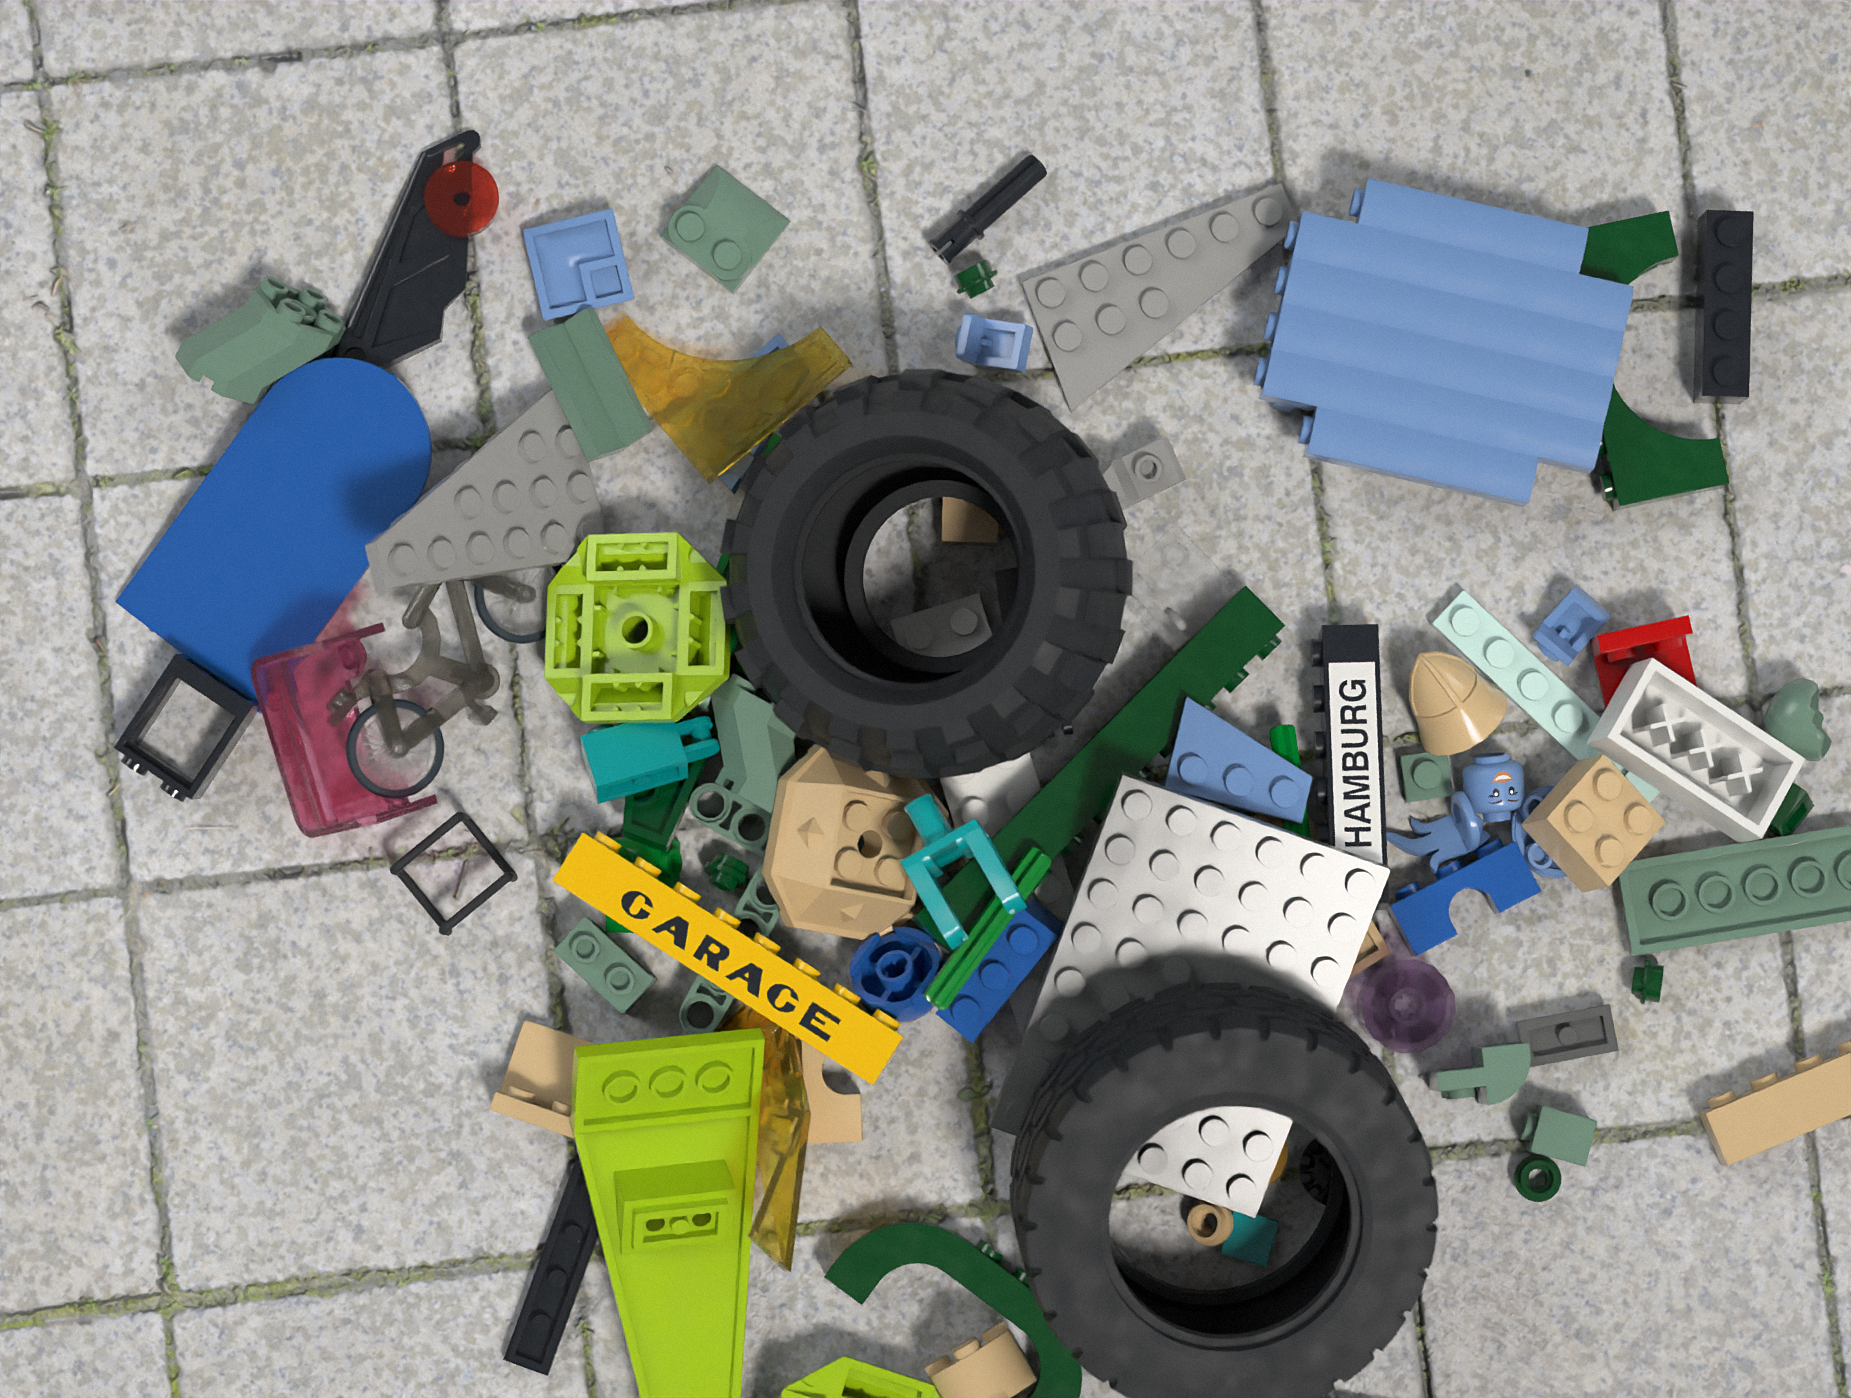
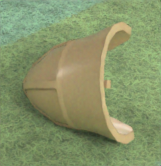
(1452, 703)

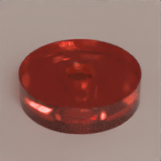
(457, 178)

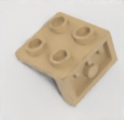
(540, 1079)

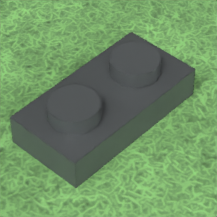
(1569, 1035)

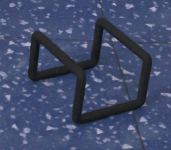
(445, 927)

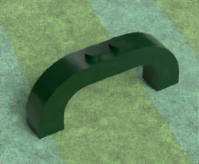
(975, 1268)

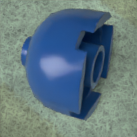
(895, 972)

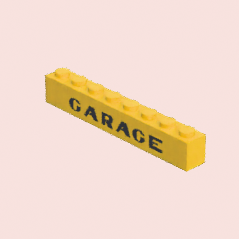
(728, 957)

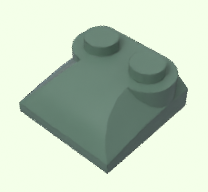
(724, 229)

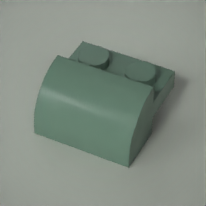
(1496, 1074)

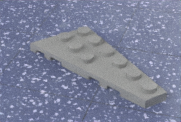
(1130, 296)

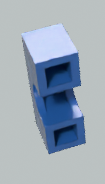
(1424, 912)
(1002, 969)

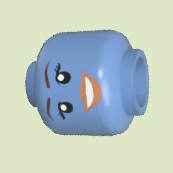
(1494, 785)

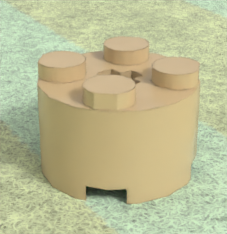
(983, 1369)

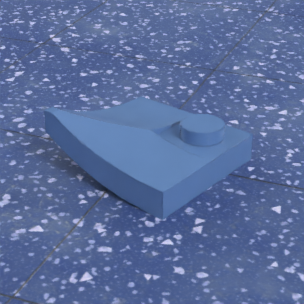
(578, 264)

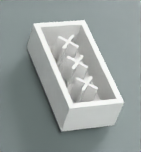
(1696, 750)

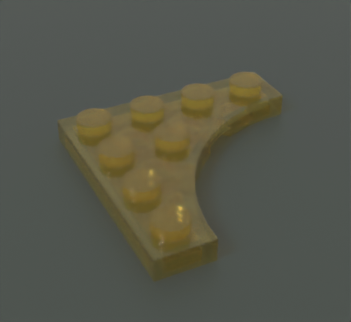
(724, 406)

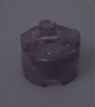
(1426, 988)

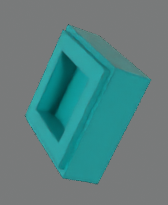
(1250, 1238)

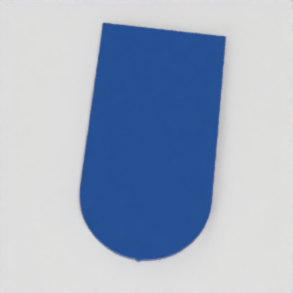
(285, 518)

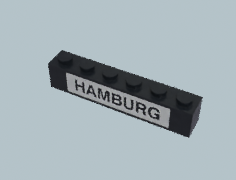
(1350, 742)

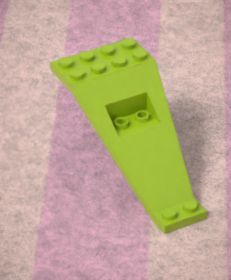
(671, 1187)

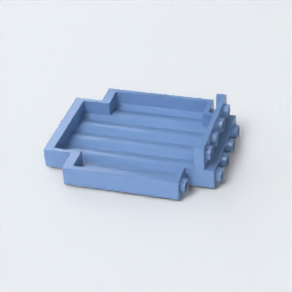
(1443, 342)

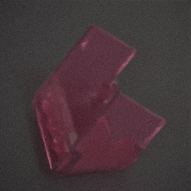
(309, 752)

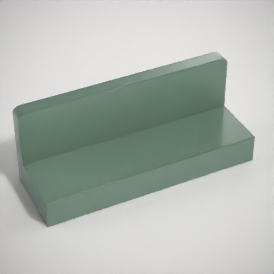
(590, 385)

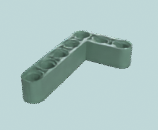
(749, 905)

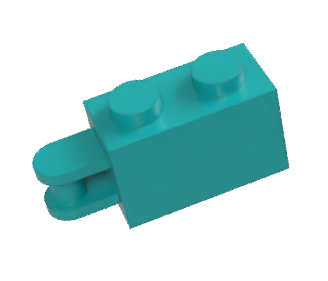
(643, 755)

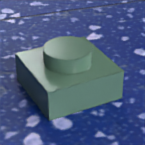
(1425, 777)

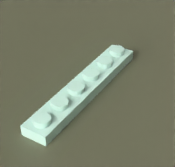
(1525, 680)

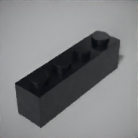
(1723, 307)

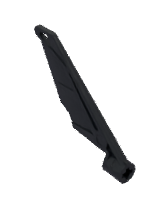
(412, 274)

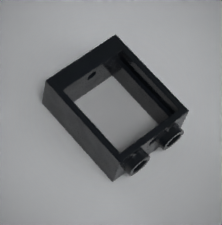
(211, 686)

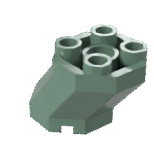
(261, 340)
(752, 742)

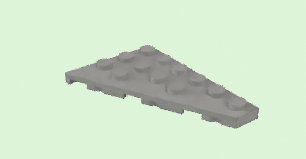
(502, 510)

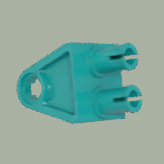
(944, 846)

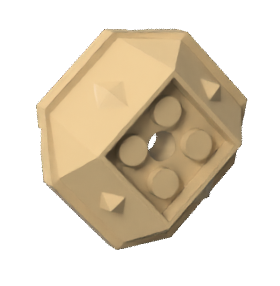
(815, 855)

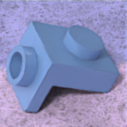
(993, 343)
(1570, 626)

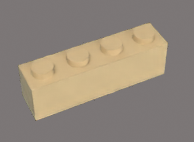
(1780, 1107)

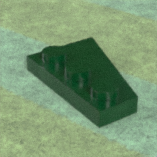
(655, 814)

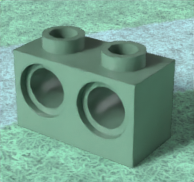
(605, 965)

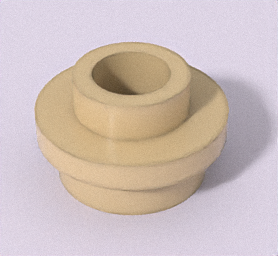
(1198, 1224)

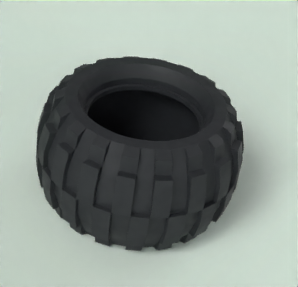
(804, 551)

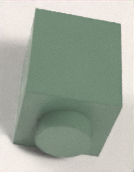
(1558, 1134)

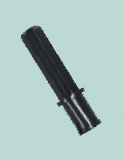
(988, 208)

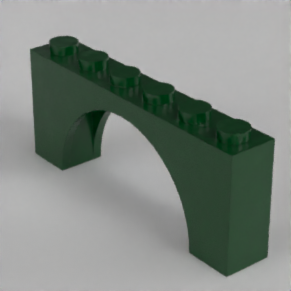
(1636, 458)

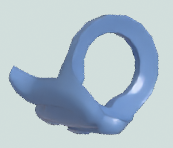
(1446, 837)

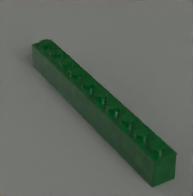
(1125, 744)

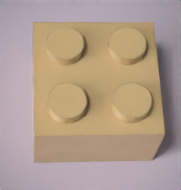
(1593, 823)

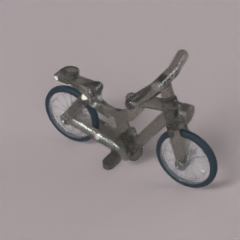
(399, 744)

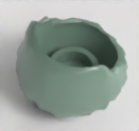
(1796, 719)

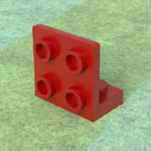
(1658, 640)

